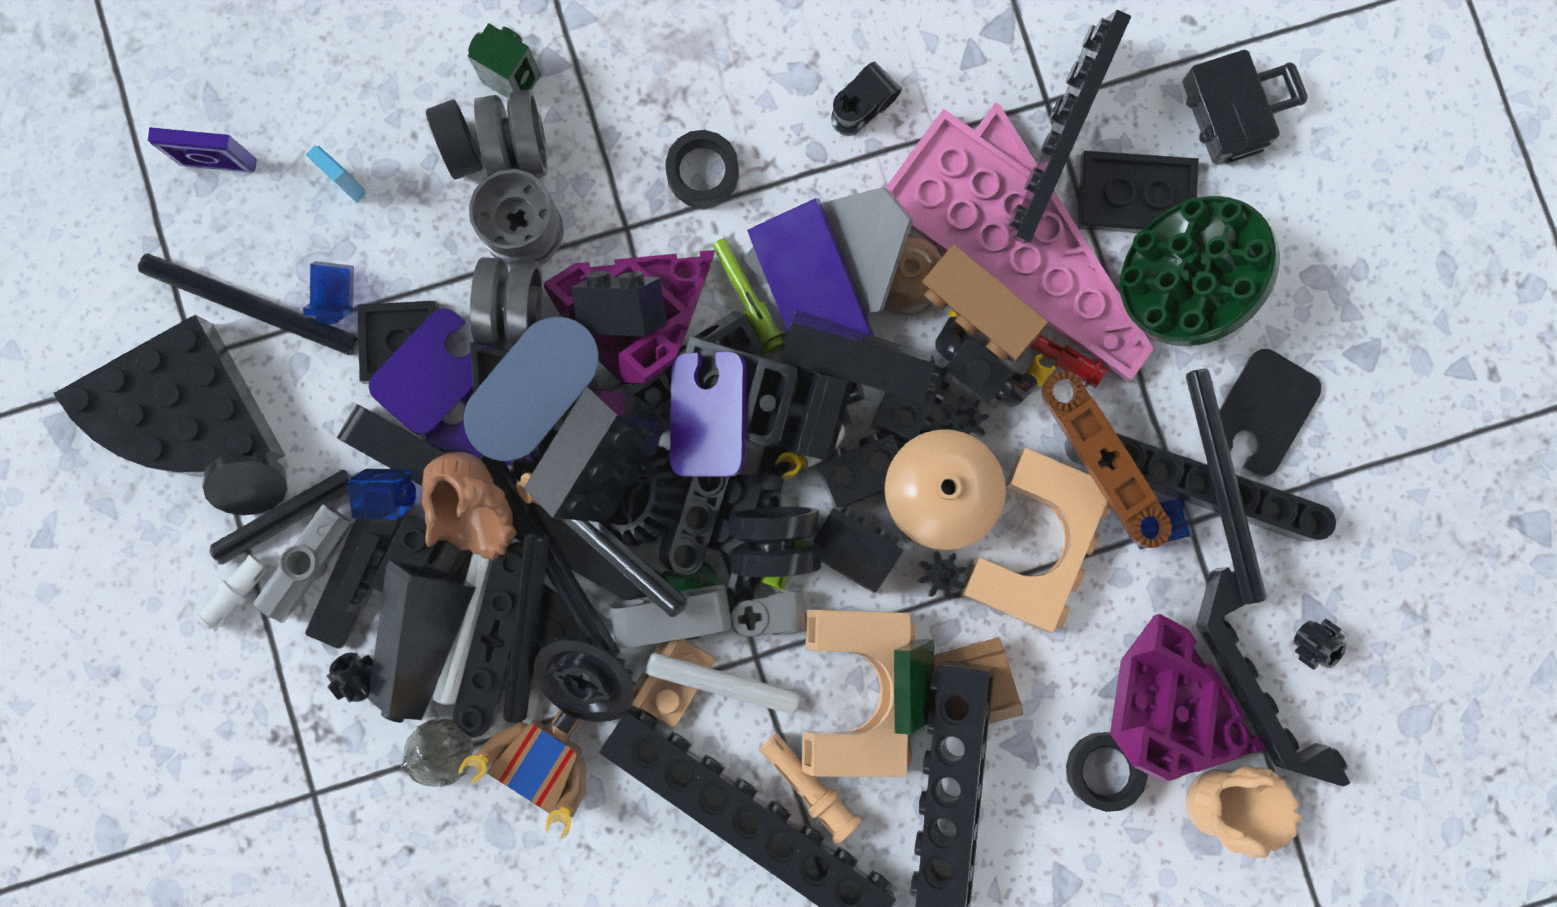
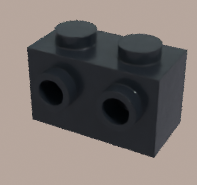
(619, 304)

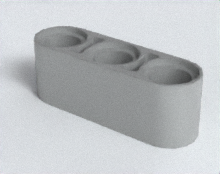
(644, 623)

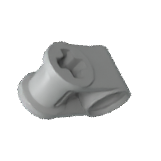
(777, 614)

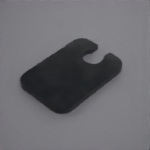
(1271, 403)

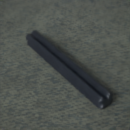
(280, 518)

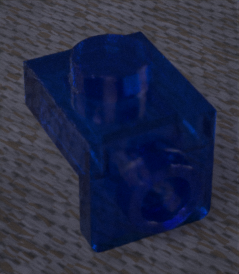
(330, 292)
(1180, 523)

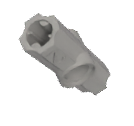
(288, 583)

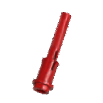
(1071, 360)

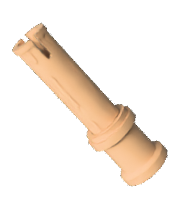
(822, 802)

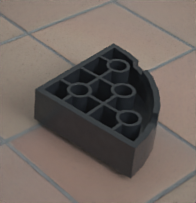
(171, 403)

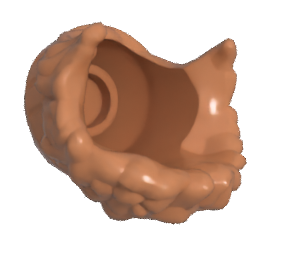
(465, 506)

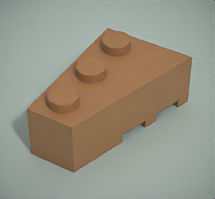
(983, 305)

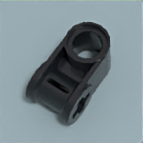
(867, 95)

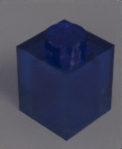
(381, 493)

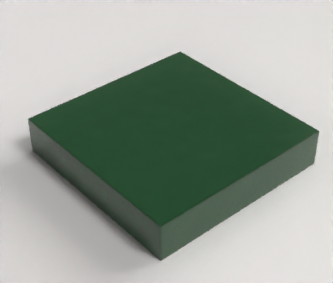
(912, 685)

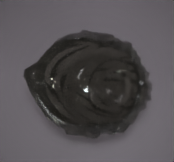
(436, 753)

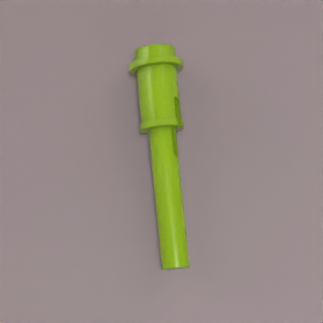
(765, 327)

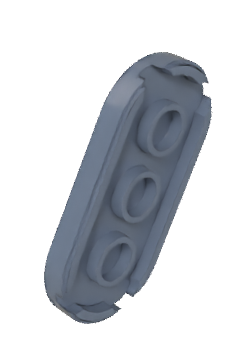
(531, 389)

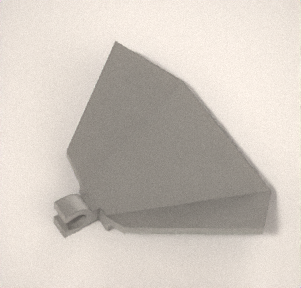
(871, 237)

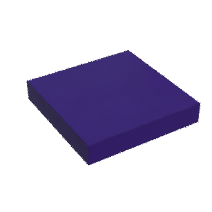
(202, 149)

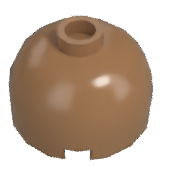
(907, 287)

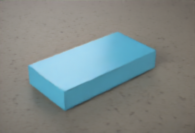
(336, 173)

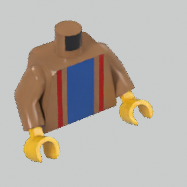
(537, 765)

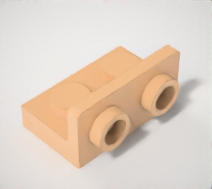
(665, 698)

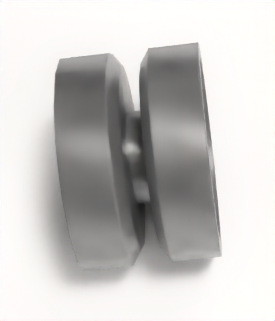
(511, 136)
(504, 300)

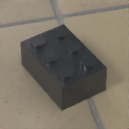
(595, 456)

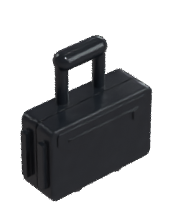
(1234, 107)

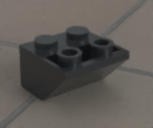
(857, 550)

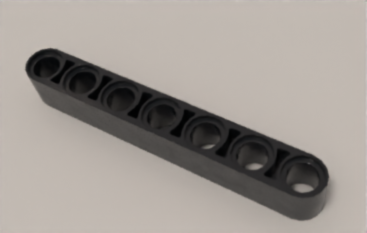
(1255, 495)

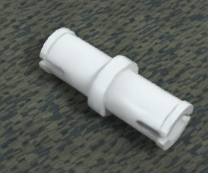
(232, 593)

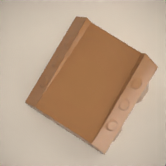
(1005, 698)

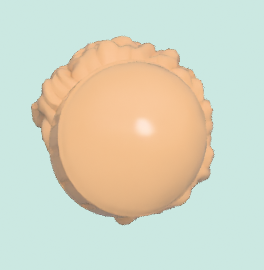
(1245, 809)

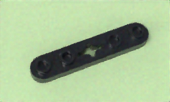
(484, 677)

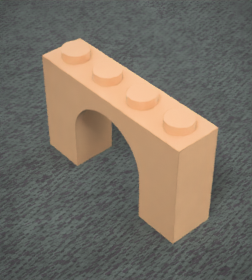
(1079, 507)
(874, 746)

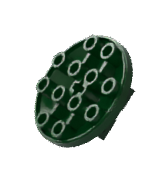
(1199, 271)

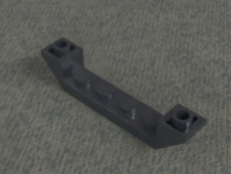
(1315, 761)

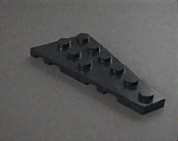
(1068, 118)

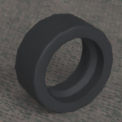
(454, 139)
(697, 140)
(1075, 778)

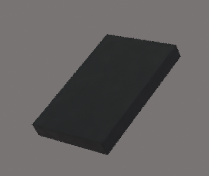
(1131, 189)

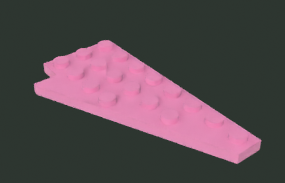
(963, 192)

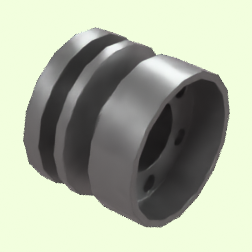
(514, 199)

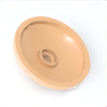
(916, 494)

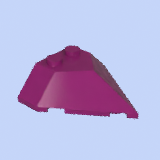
(640, 357)
(1174, 708)

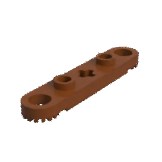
(1124, 484)

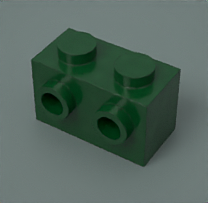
(503, 60)

